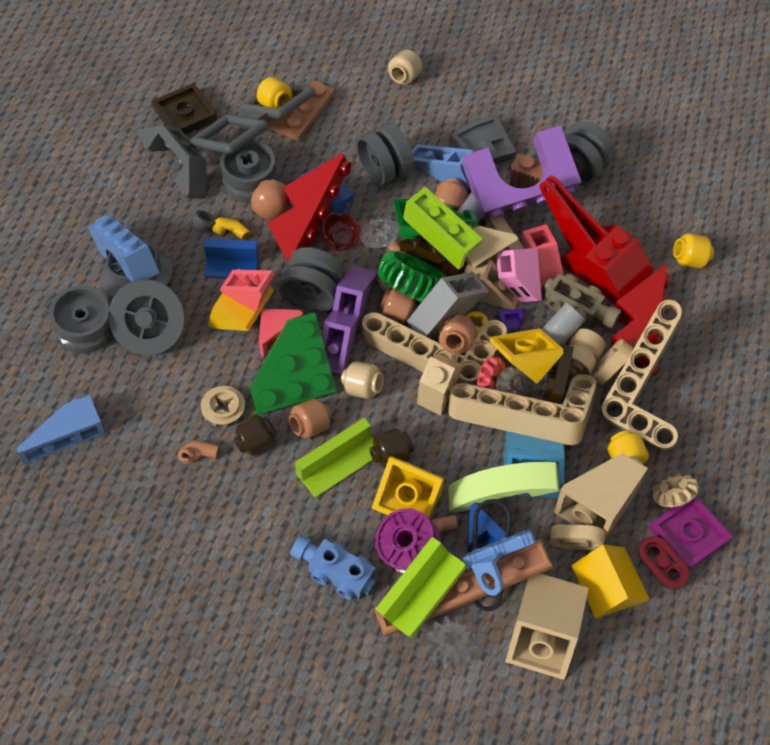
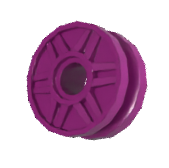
(397, 529)

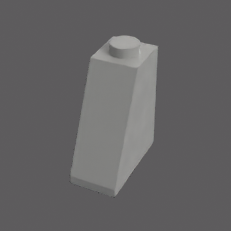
(449, 297)

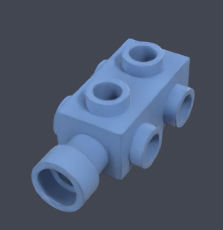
(338, 570)

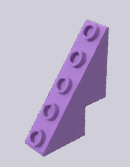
(345, 319)

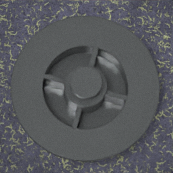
(114, 278)
(146, 317)

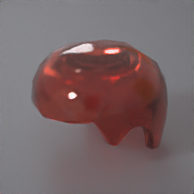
(340, 227)

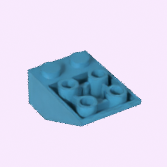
(527, 449)

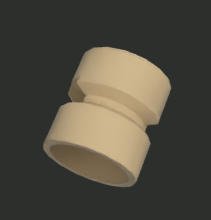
(586, 352)

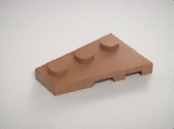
(300, 119)

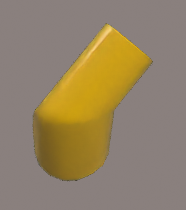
(223, 224)

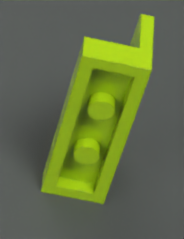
(441, 227)
(336, 458)
(421, 588)

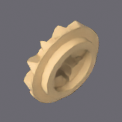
(225, 395)
(675, 491)

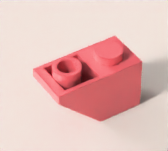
(548, 251)

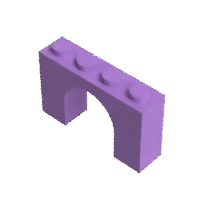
(496, 196)

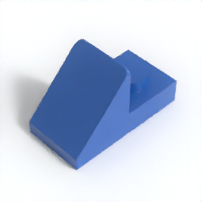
(487, 529)

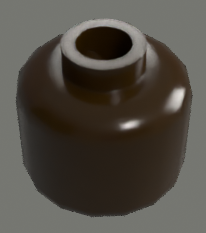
(255, 435)
(391, 443)

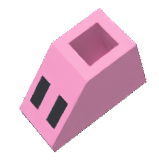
(520, 273)

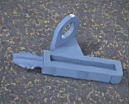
(484, 559)

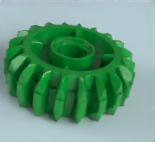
(409, 274)

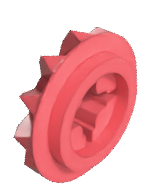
(489, 372)

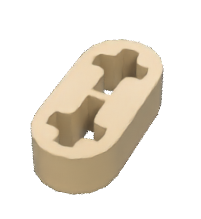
(611, 361)
(577, 537)

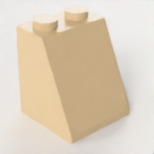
(601, 493)
(547, 625)

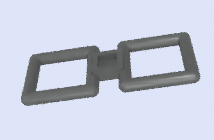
(253, 118)

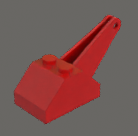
(597, 253)

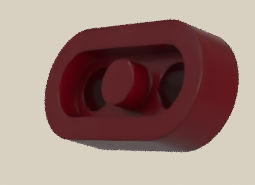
(664, 563)

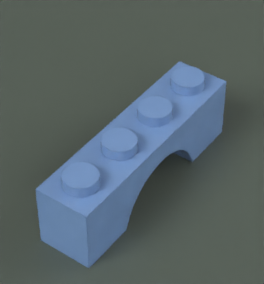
(126, 247)

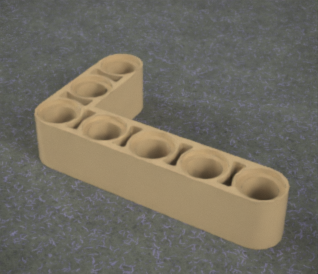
(414, 342)
(640, 377)
(525, 414)

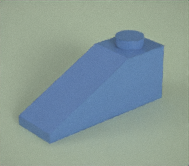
(441, 162)
(65, 428)

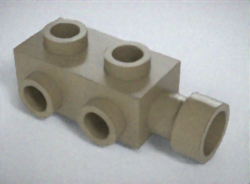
(584, 300)

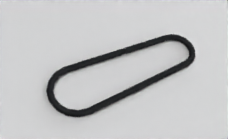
(475, 538)

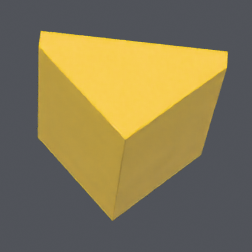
(232, 315)
(529, 351)
(407, 487)
(610, 580)

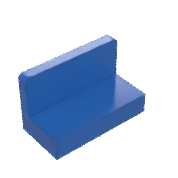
(229, 255)

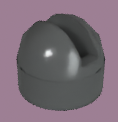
(203, 220)

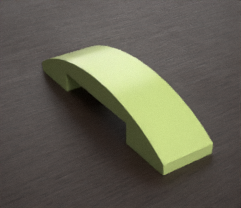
(502, 482)

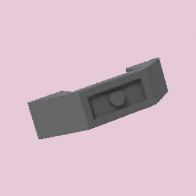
(193, 174)

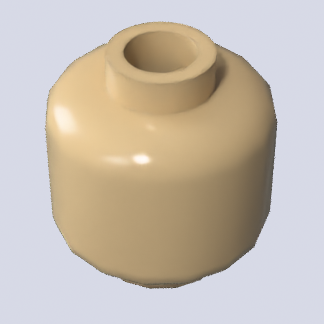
(405, 67)
(362, 380)

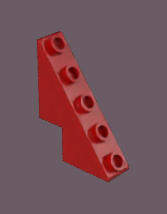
(311, 201)
(638, 309)

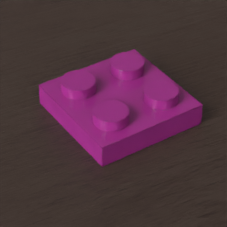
(691, 532)

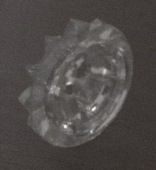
(381, 238)
(512, 376)

